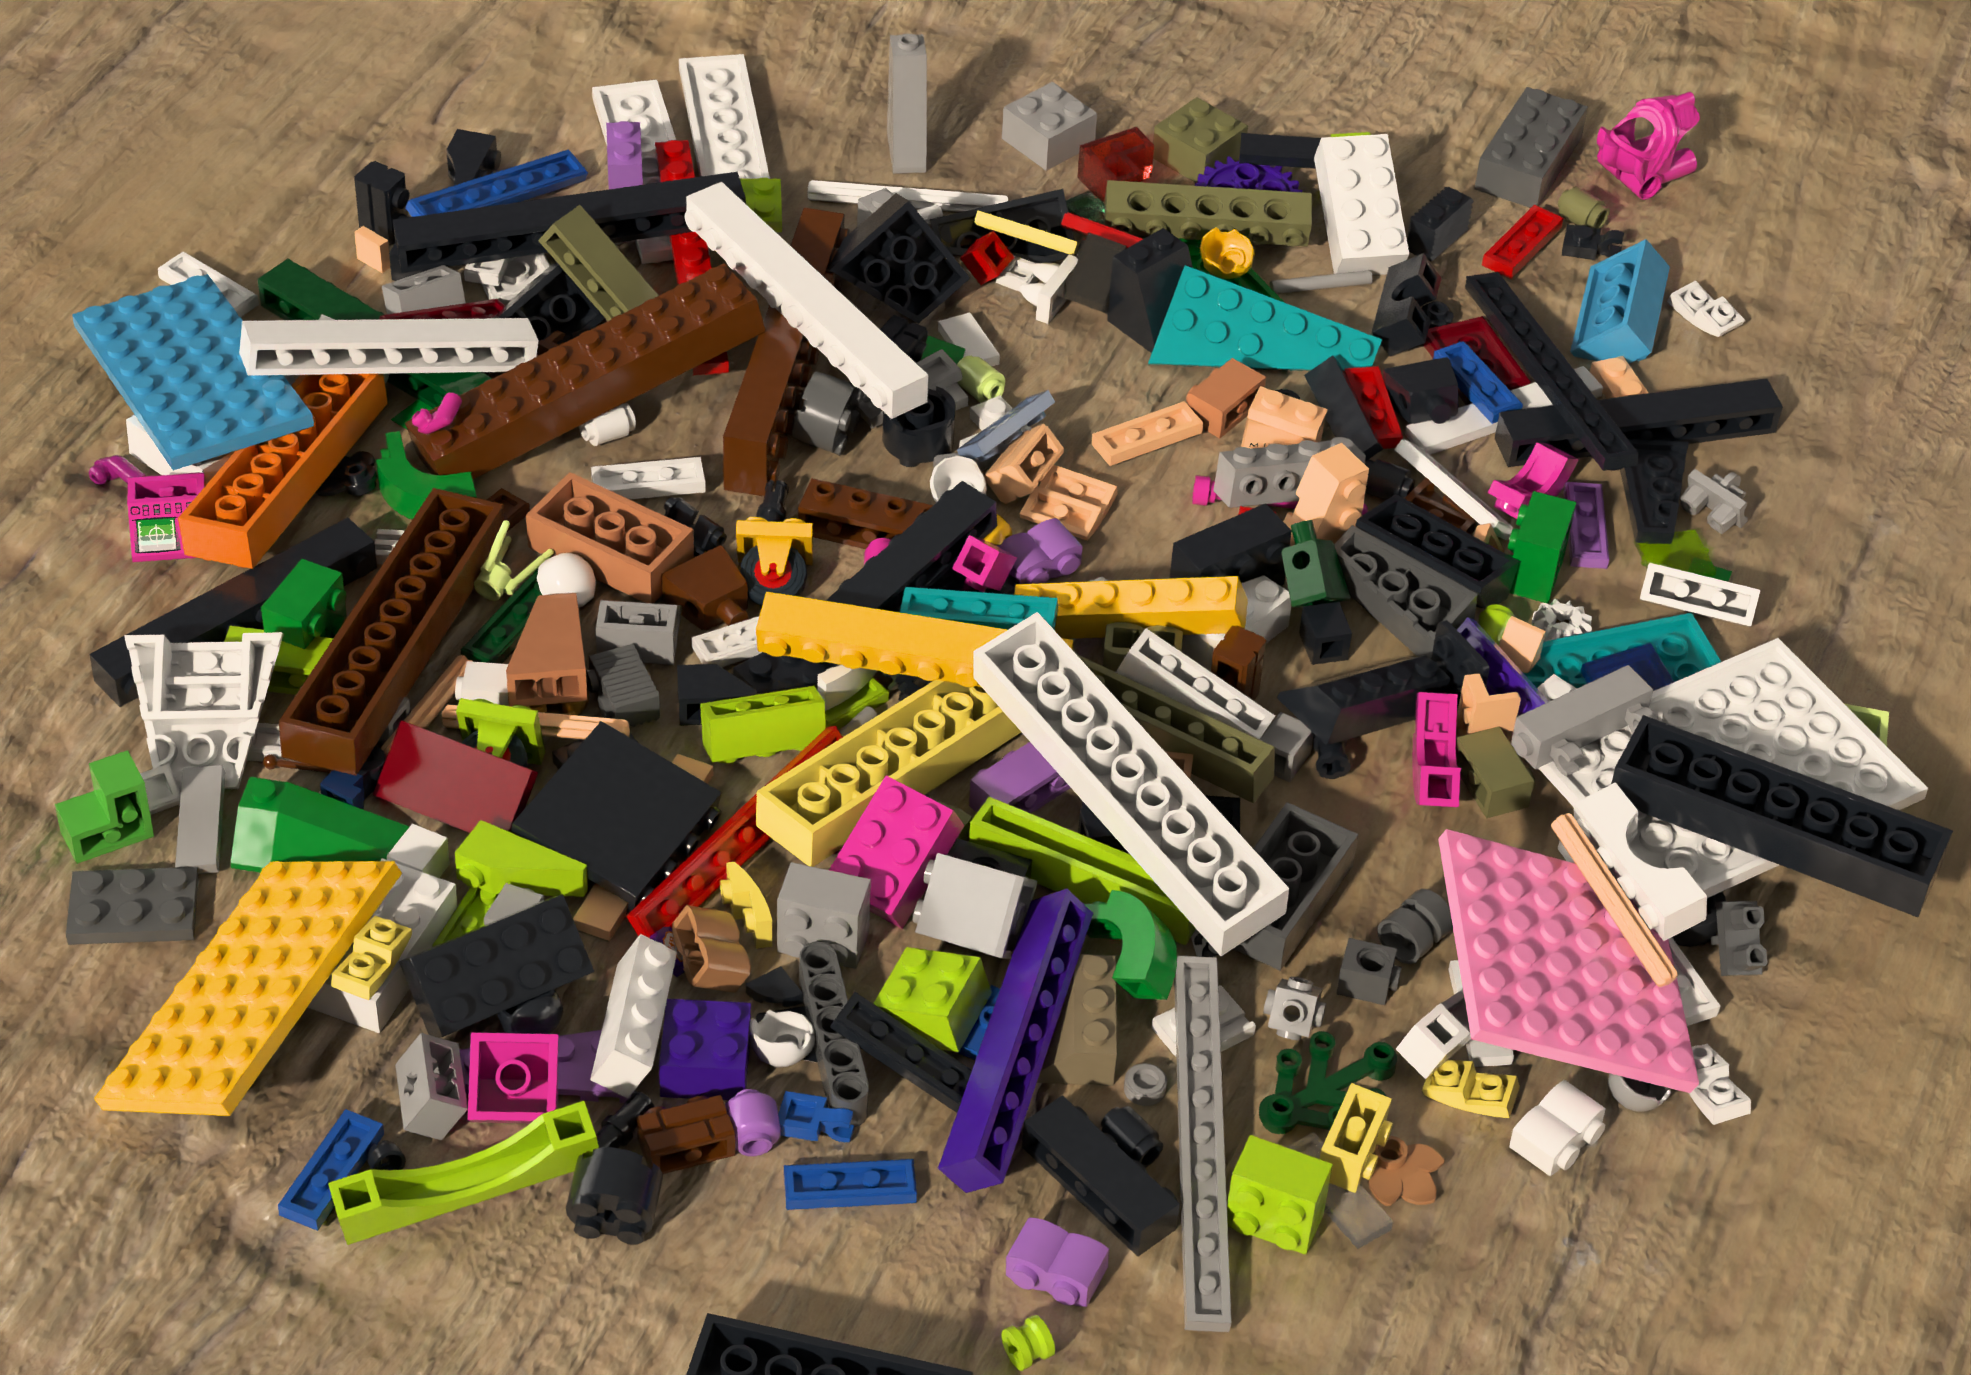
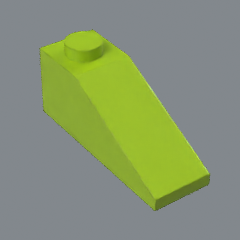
(498, 857)

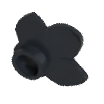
(351, 474)

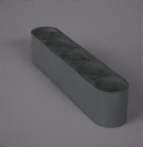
(837, 1057)

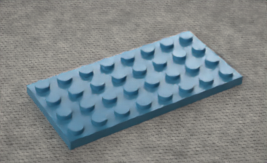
(183, 372)

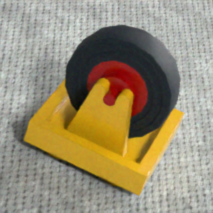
(774, 555)

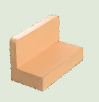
(1481, 712)

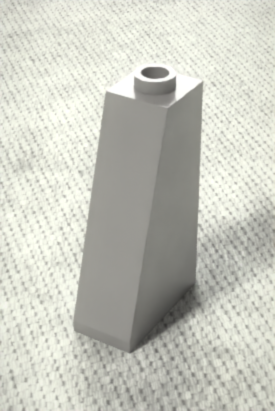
(907, 103)

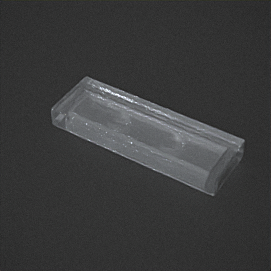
(1353, 1213)

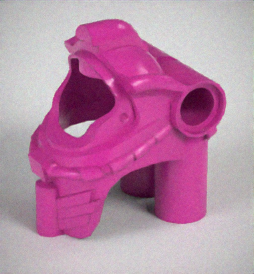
(1652, 159)

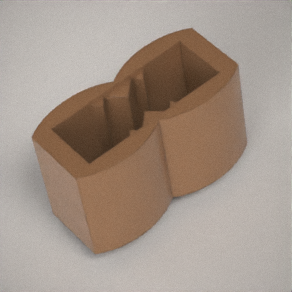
(711, 949)

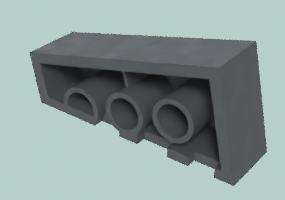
(1401, 590)

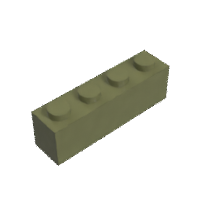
(596, 264)

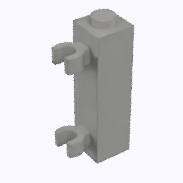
(1581, 717)

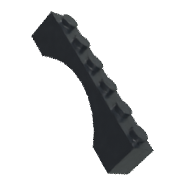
(468, 158)

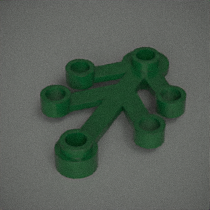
(1320, 1089)

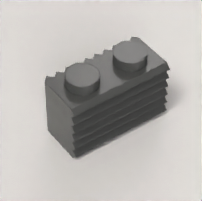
(623, 686)

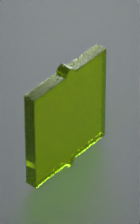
(1683, 554)

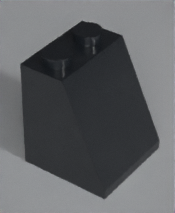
(1144, 285)

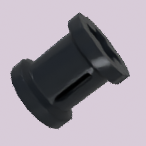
(1331, 760)

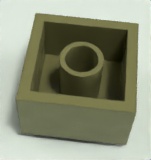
(1197, 138)

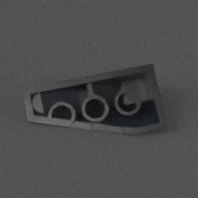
(1037, 211)
(552, 305)

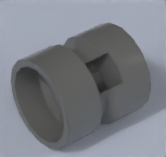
(1416, 925)

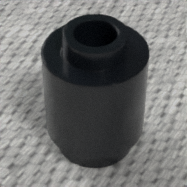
(1388, 479)
(1133, 1134)

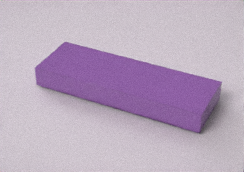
(1588, 531)

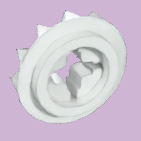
(1546, 617)

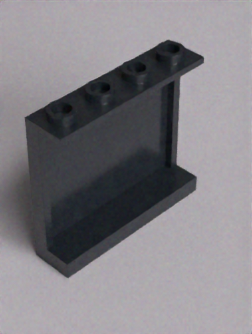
(621, 813)

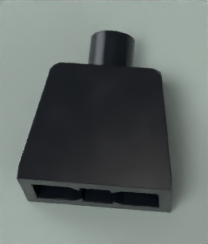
(1423, 390)

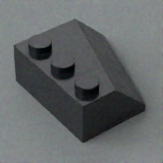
(899, 260)

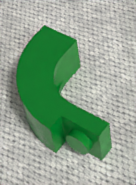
(407, 487)
(1148, 947)

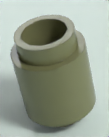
(1583, 208)

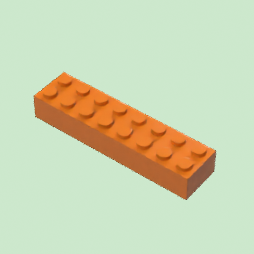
(270, 482)

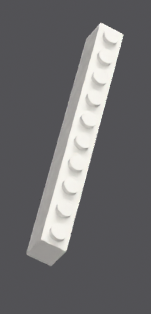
(807, 300)

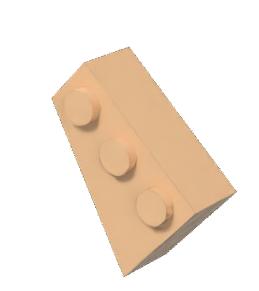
(1331, 493)

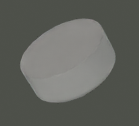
(1145, 1084)

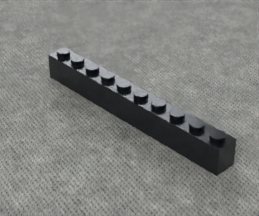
(516, 227)

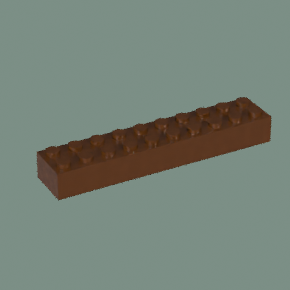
(777, 372)
(592, 374)
(390, 633)

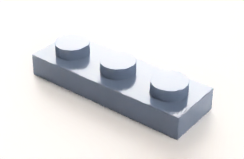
(1007, 427)

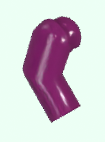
(113, 468)

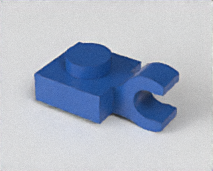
(808, 1115)

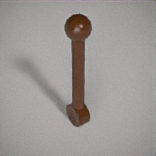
(271, 762)

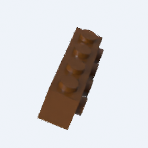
(854, 514)

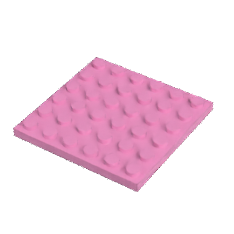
(1554, 970)

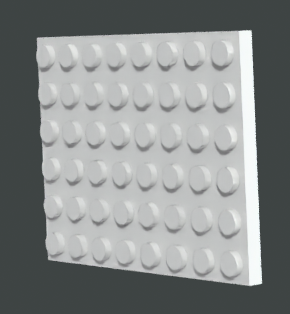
(1766, 708)

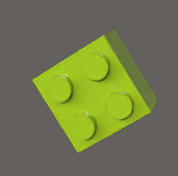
(936, 995)
(1278, 1194)

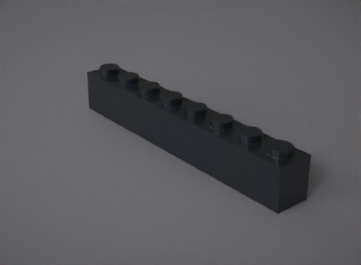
(1673, 415)
(236, 602)

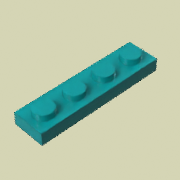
(977, 607)

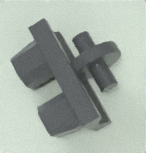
(1740, 938)

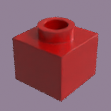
(987, 258)

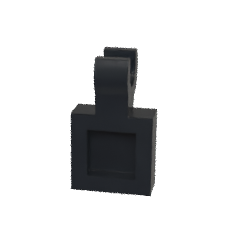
(1587, 242)

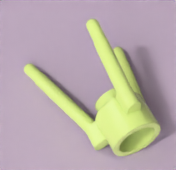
(495, 575)

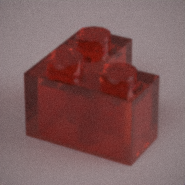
(1116, 158)

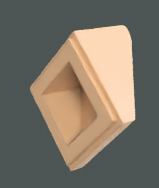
(1522, 643)

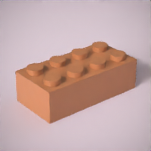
(615, 535)

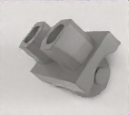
(1719, 495)

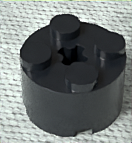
(923, 431)
(613, 1195)

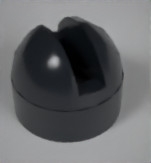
(391, 1151)

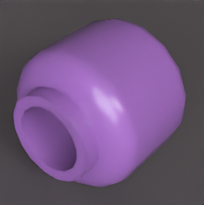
(754, 1122)

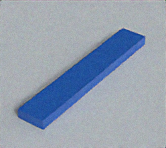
(505, 186)

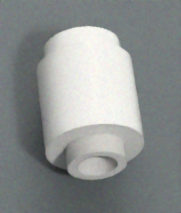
(609, 426)

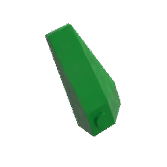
(301, 825)

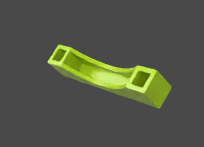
(393, 1199)

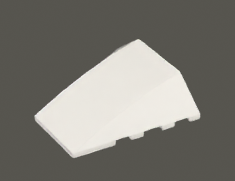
(202, 699)

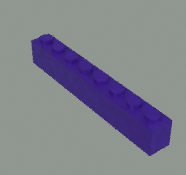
(1016, 1042)

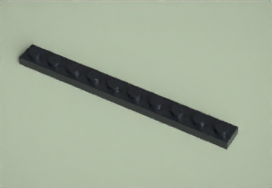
(1552, 372)

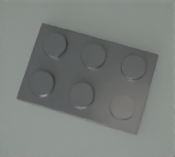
(132, 905)

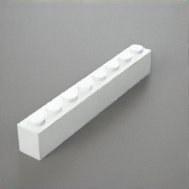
(386, 346)

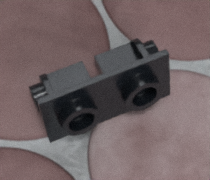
(706, 532)

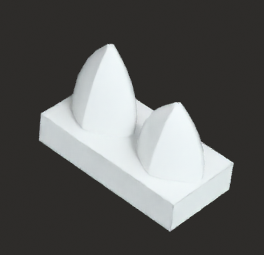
(1048, 296)

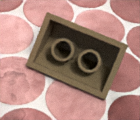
(1085, 1034)

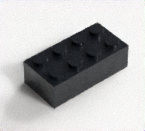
(496, 966)

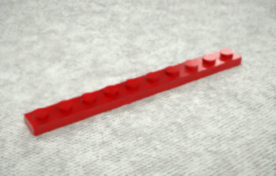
(688, 249)

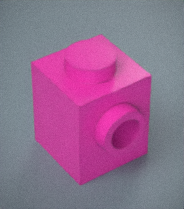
(984, 564)

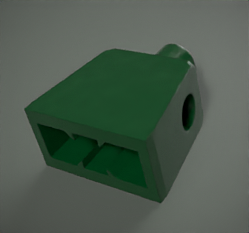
(1313, 569)

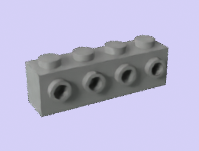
(1268, 472)

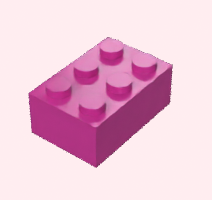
(894, 846)

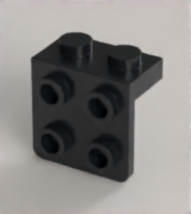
(1457, 658)

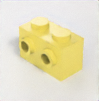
(1354, 1136)

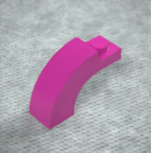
(1543, 472)
(1434, 751)

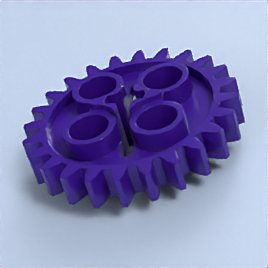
(1247, 177)

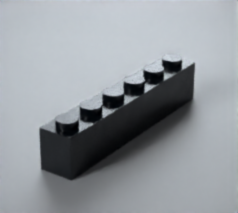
(921, 551)

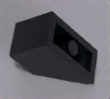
(705, 684)

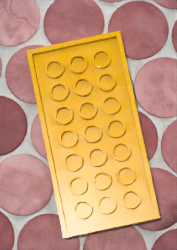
(248, 988)

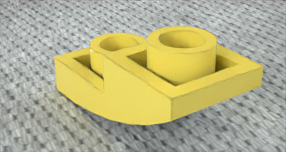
(747, 904)
(373, 957)
(1481, 1093)

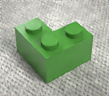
(111, 814)

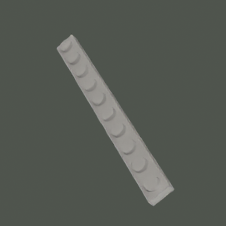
(1201, 1146)

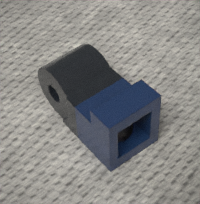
(353, 788)

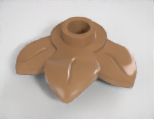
(1405, 1174)

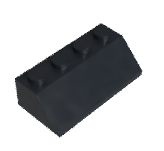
(1442, 548)
(1364, 698)

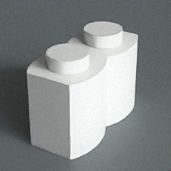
(1558, 1128)

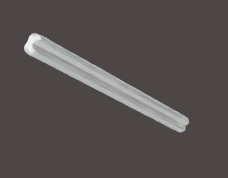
(919, 198)

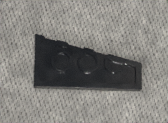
(1654, 489)

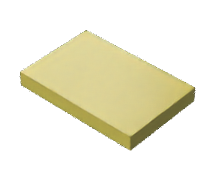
(1026, 233)

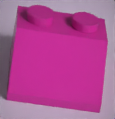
(512, 1077)

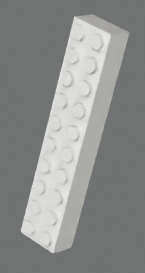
(1130, 784)

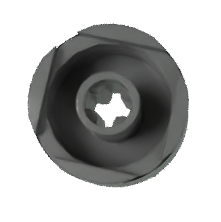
(828, 413)

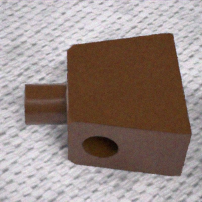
(707, 589)

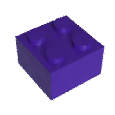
(704, 1048)

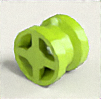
(1028, 1342)

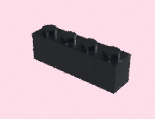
(1101, 1175)

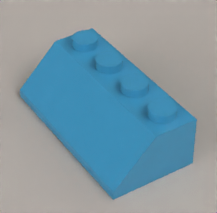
(1621, 305)

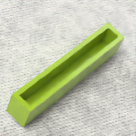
(1073, 861)

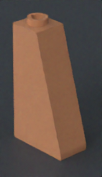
(549, 655)

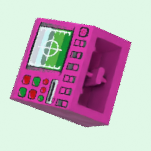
(154, 513)

